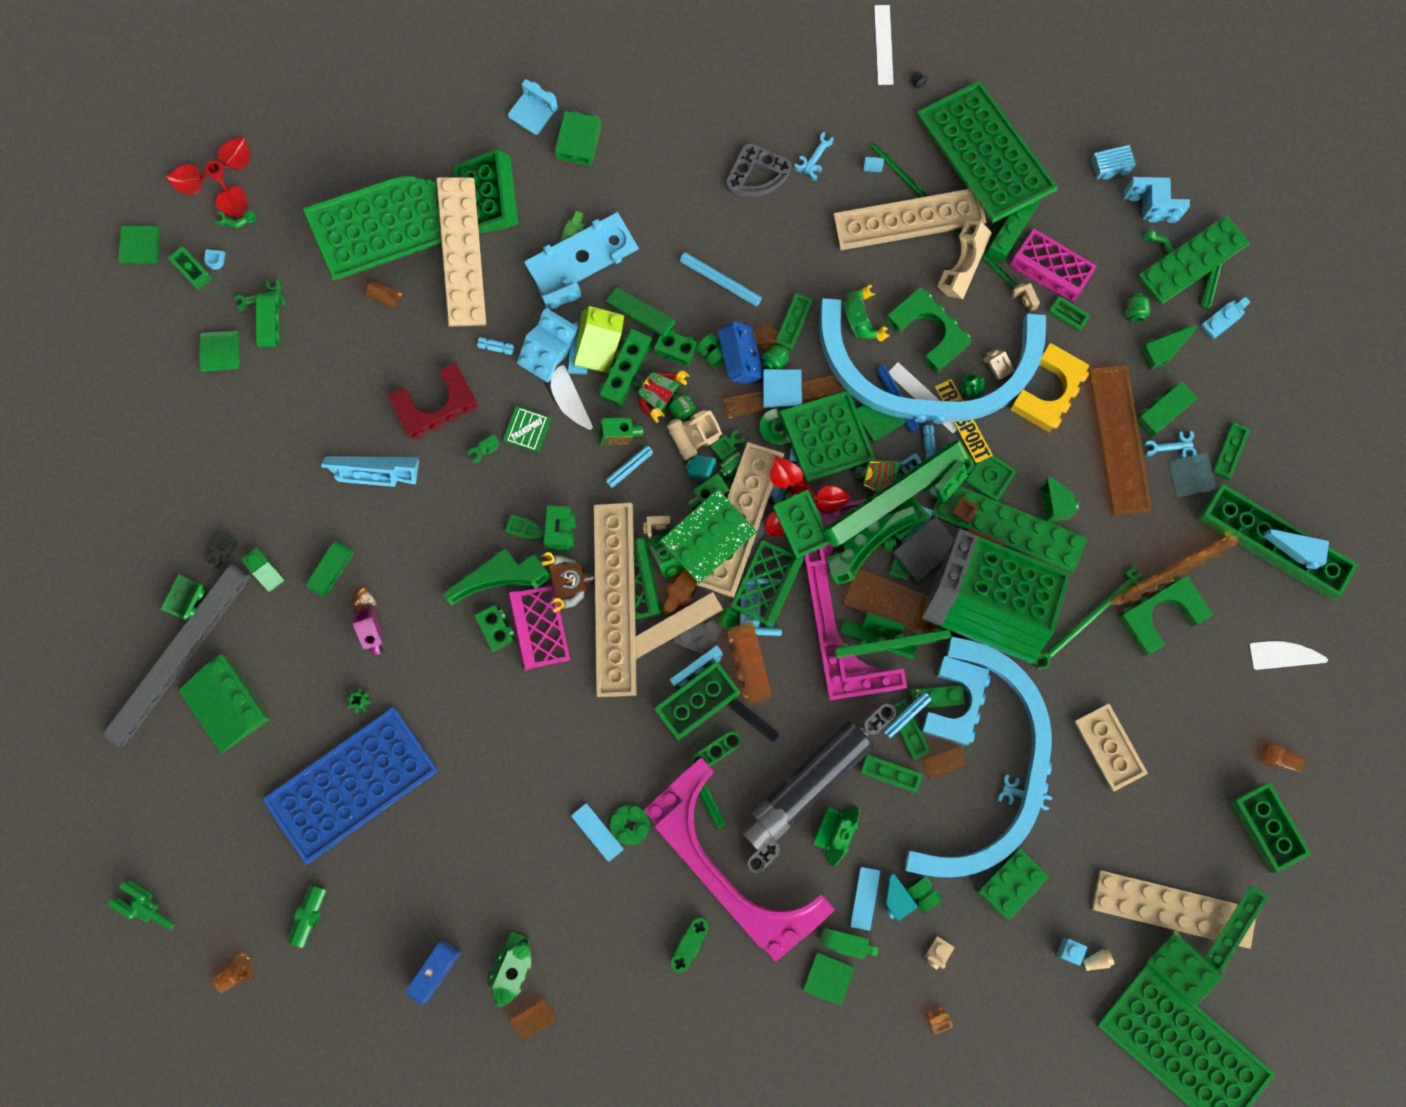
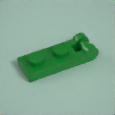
(940, 696)

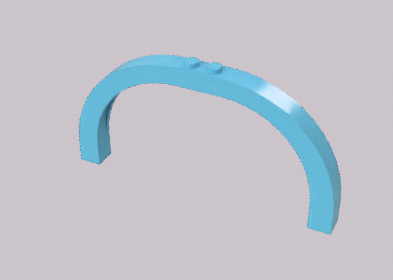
(921, 410)
(1036, 777)

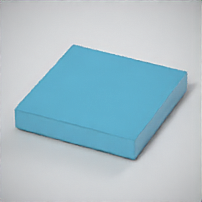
(781, 388)

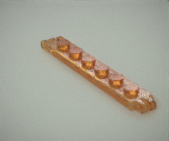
(811, 390)
(1181, 568)

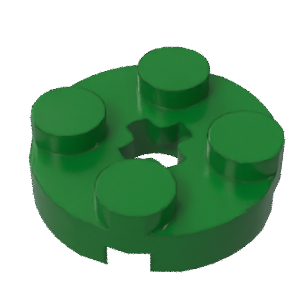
(620, 819)

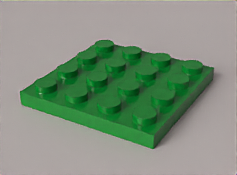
(827, 436)

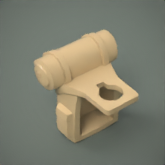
(692, 434)

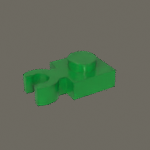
(725, 447)

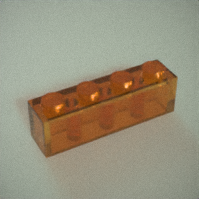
(751, 663)

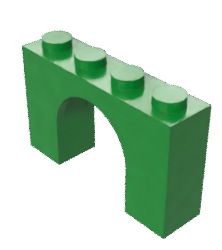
(921, 306)
(1181, 594)

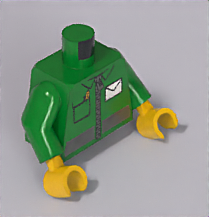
(859, 317)

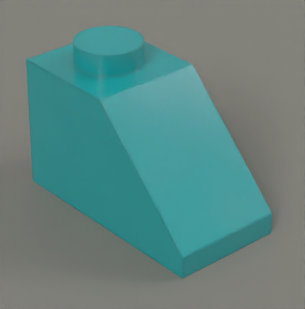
(701, 468)
(897, 899)

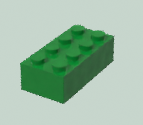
(697, 701)
(1270, 827)

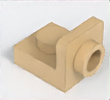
(1028, 296)
(999, 363)
(656, 522)
(938, 953)

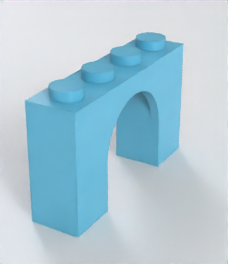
(973, 681)

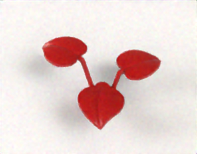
(232, 201)
(786, 473)

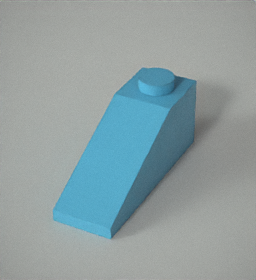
(1301, 548)

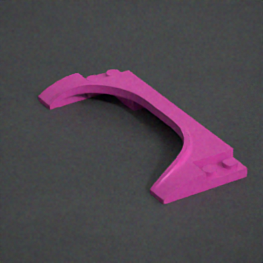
(847, 675)
(771, 929)

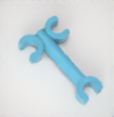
(809, 167)
(1185, 444)
(1010, 791)

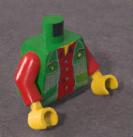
(657, 391)

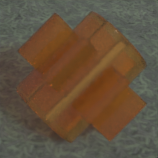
(766, 335)

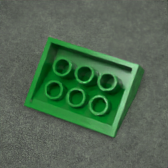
(492, 189)
(223, 703)

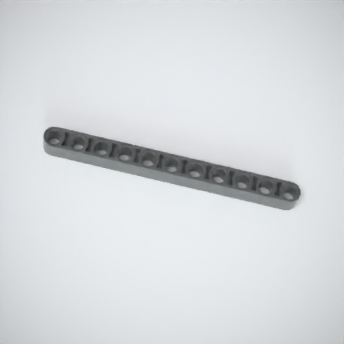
(176, 656)

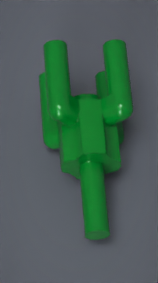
(140, 905)

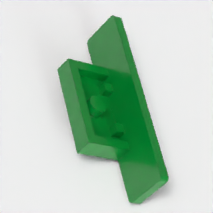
(874, 628)

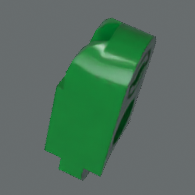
(846, 943)

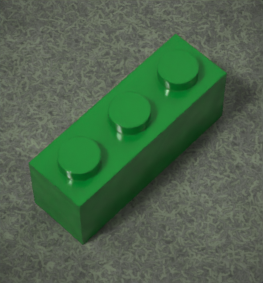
(1165, 408)

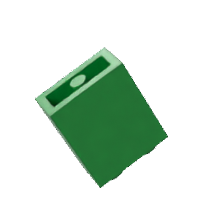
(578, 138)

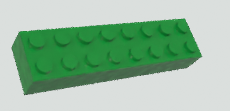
(1246, 520)

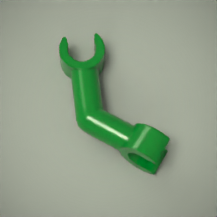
(248, 217)
(1151, 236)

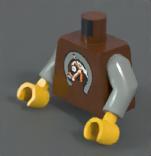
(567, 580)

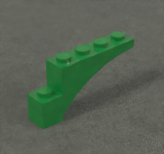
(858, 548)
(496, 572)

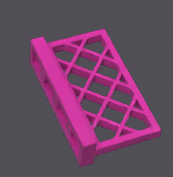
(1046, 275)
(523, 634)

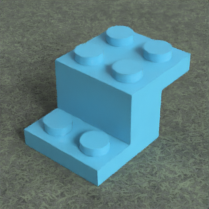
(1156, 199)
(547, 345)

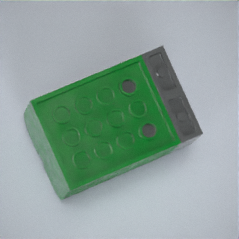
(996, 597)

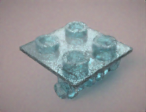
(1192, 475)

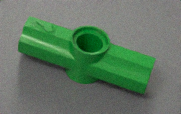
(307, 916)

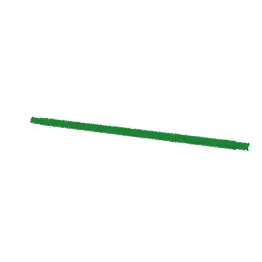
(919, 191)

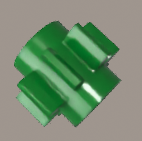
(972, 385)
(364, 701)

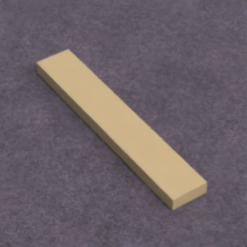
(677, 624)

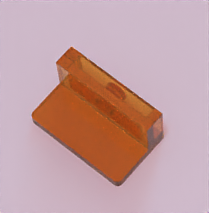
(945, 762)
(533, 1020)

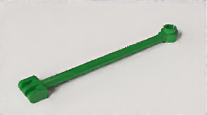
(1132, 581)

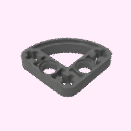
(756, 160)

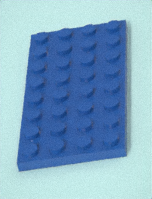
(350, 785)

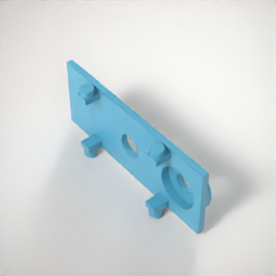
(558, 266)

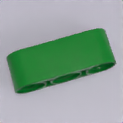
(267, 319)
(329, 569)
(722, 744)

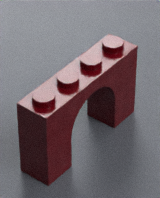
(459, 402)

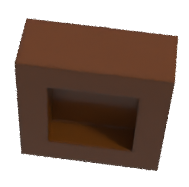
(965, 510)

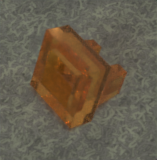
(361, 599)
(940, 1023)

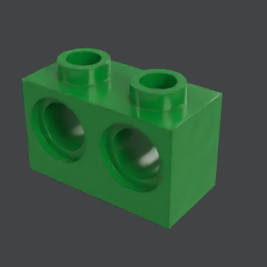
(674, 351)
(491, 630)

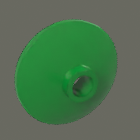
(767, 428)

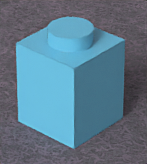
(1071, 951)

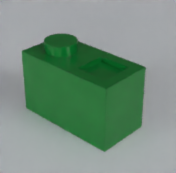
(190, 268)

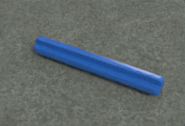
(892, 388)

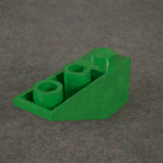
(1162, 350)

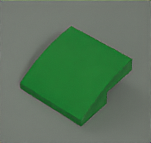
(219, 350)

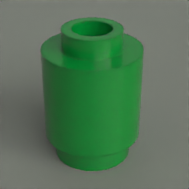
(730, 465)

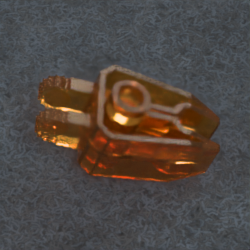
(680, 593)

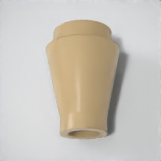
(1099, 960)

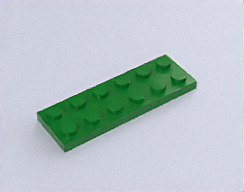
(1193, 260)

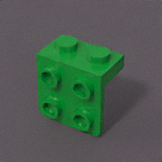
(948, 483)
(666, 561)
(182, 597)

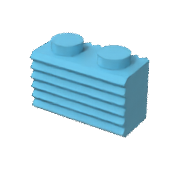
(1113, 162)

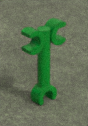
(252, 299)

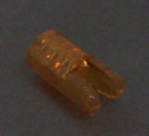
(383, 294)

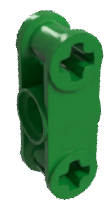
(689, 945)

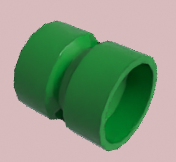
(715, 357)
(924, 894)

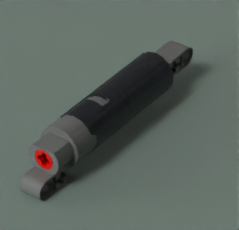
(810, 784)

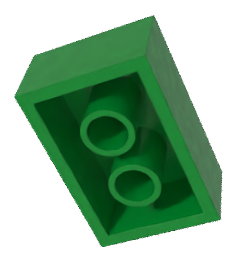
(1012, 884)
(1185, 968)

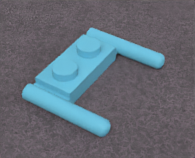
(756, 598)

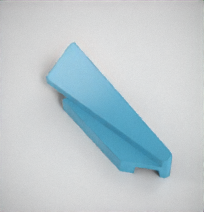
(373, 470)

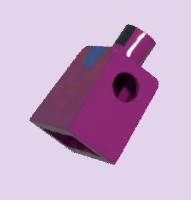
(368, 630)

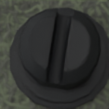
(919, 80)

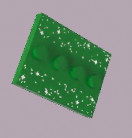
(708, 536)

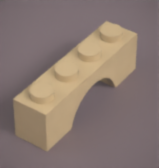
(973, 243)

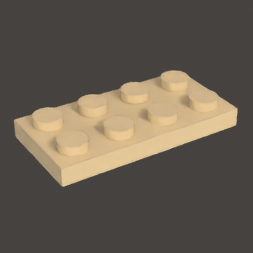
(1110, 747)

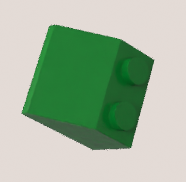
(1057, 501)

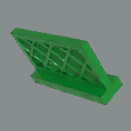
(648, 581)
(784, 585)

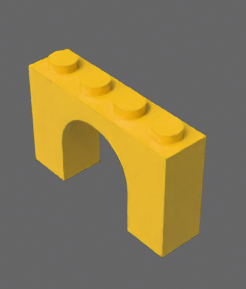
(1070, 372)

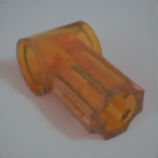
(1279, 757)
(238, 972)

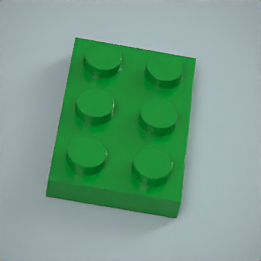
(801, 524)

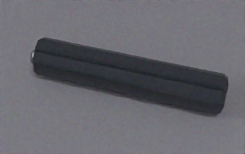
(754, 720)

